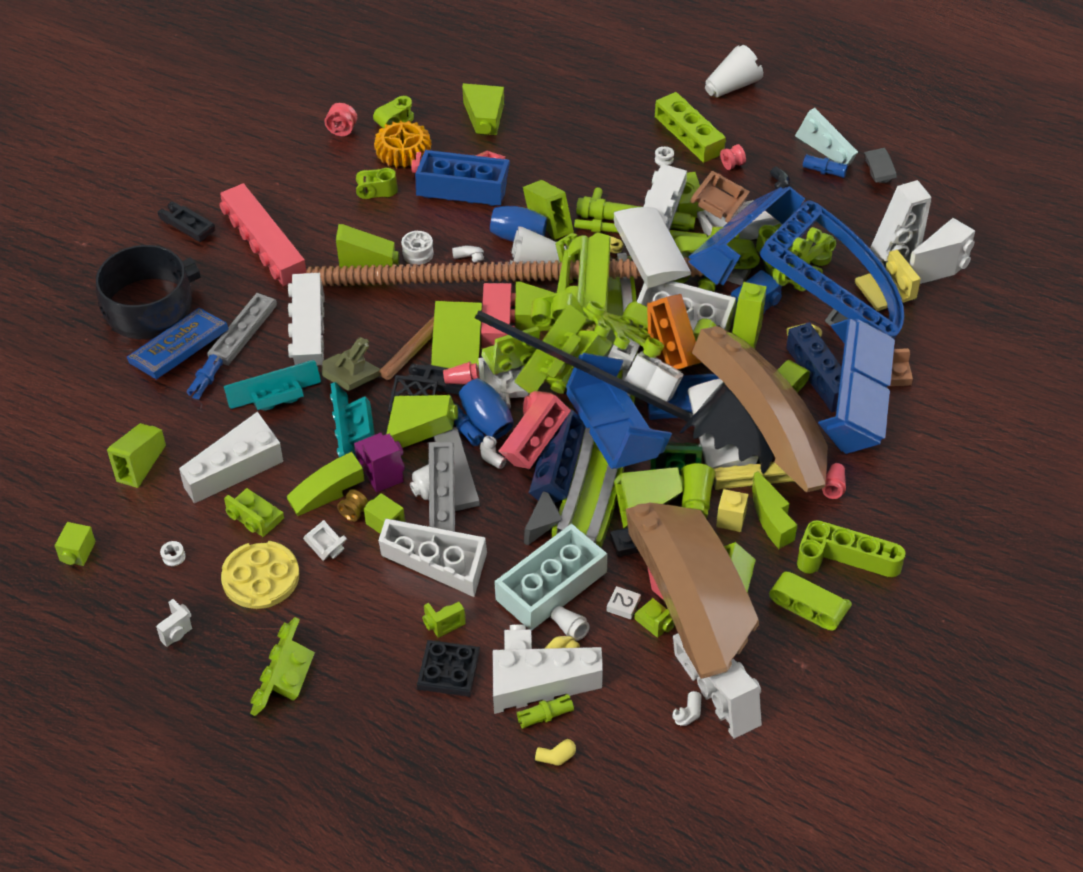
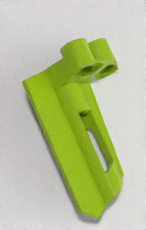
(591, 282)

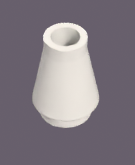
(570, 622)

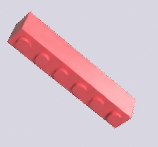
(262, 234)

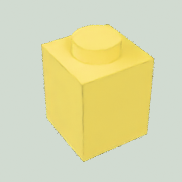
(732, 510)

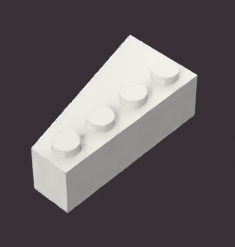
(666, 191)
(903, 222)
(307, 318)
(232, 459)
(435, 552)
(541, 674)
(732, 693)

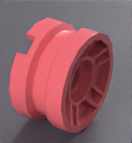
(340, 119)

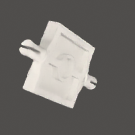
(502, 382)

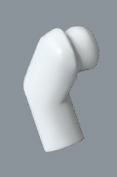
(467, 251)

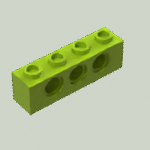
(690, 127)

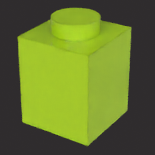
(380, 509)
(75, 544)

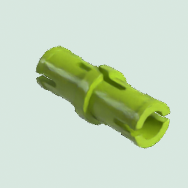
(545, 711)

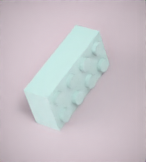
(551, 576)

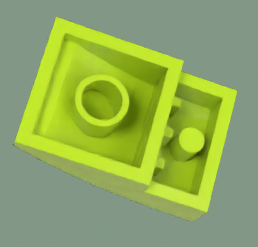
(456, 334)

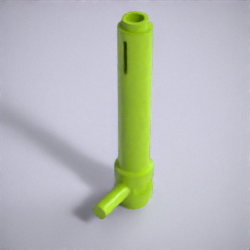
(601, 210)

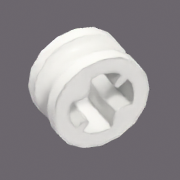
(664, 156)
(173, 560)

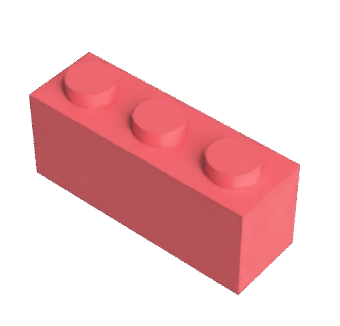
(498, 304)
(534, 430)

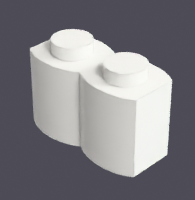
(654, 376)

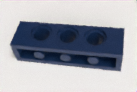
(814, 355)
(558, 460)

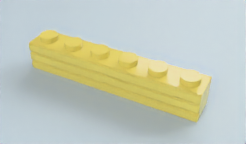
(743, 475)

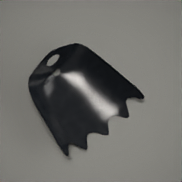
(730, 425)

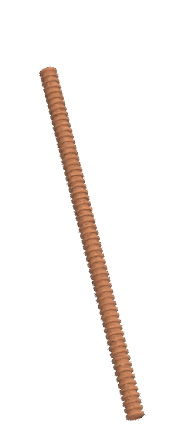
(466, 272)

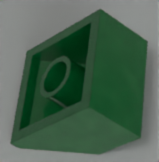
(678, 456)

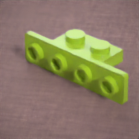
(562, 336)
(287, 668)

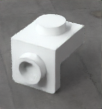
(325, 541)
(176, 625)
(517, 637)

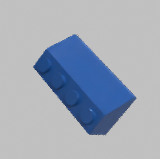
(462, 177)

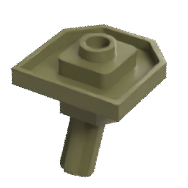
(350, 367)

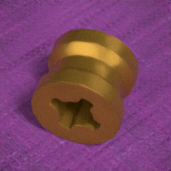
(352, 505)

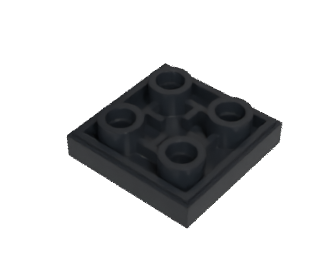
(448, 668)

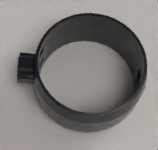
(140, 264)

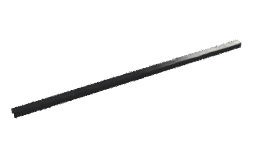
(584, 366)

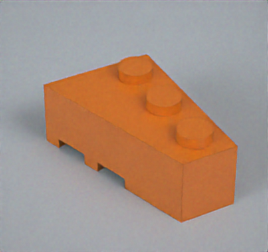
(671, 326)

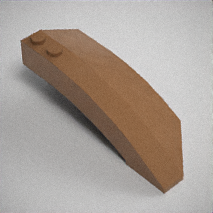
(770, 402)
(695, 582)

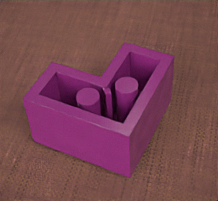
(381, 460)

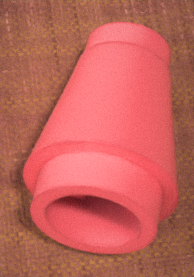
(461, 374)
(835, 482)

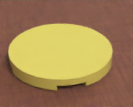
(260, 575)

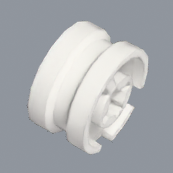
(417, 247)

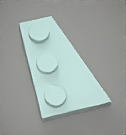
(825, 138)

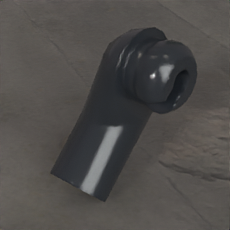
(782, 178)

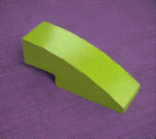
(326, 484)
(773, 512)

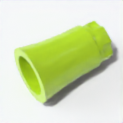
(697, 486)

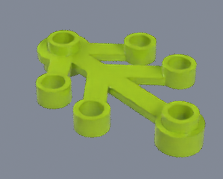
(824, 243)
(621, 329)

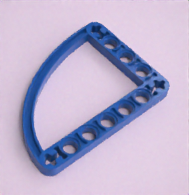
(778, 256)

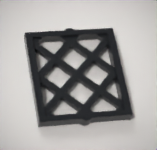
(398, 378)

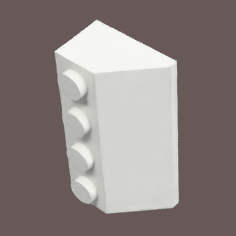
(698, 302)

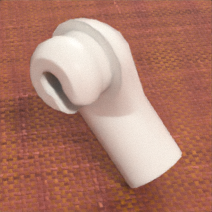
(489, 454)
(691, 712)

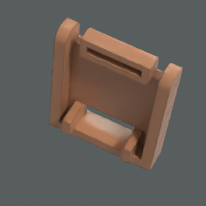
(717, 201)

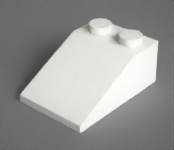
(943, 252)

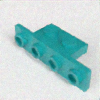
(273, 387)
(352, 420)

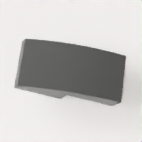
(880, 165)

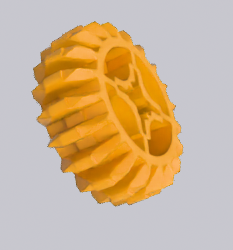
(400, 142)

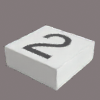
(623, 602)

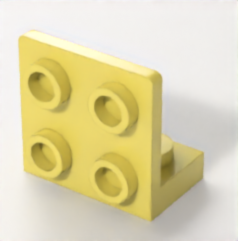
(901, 273)

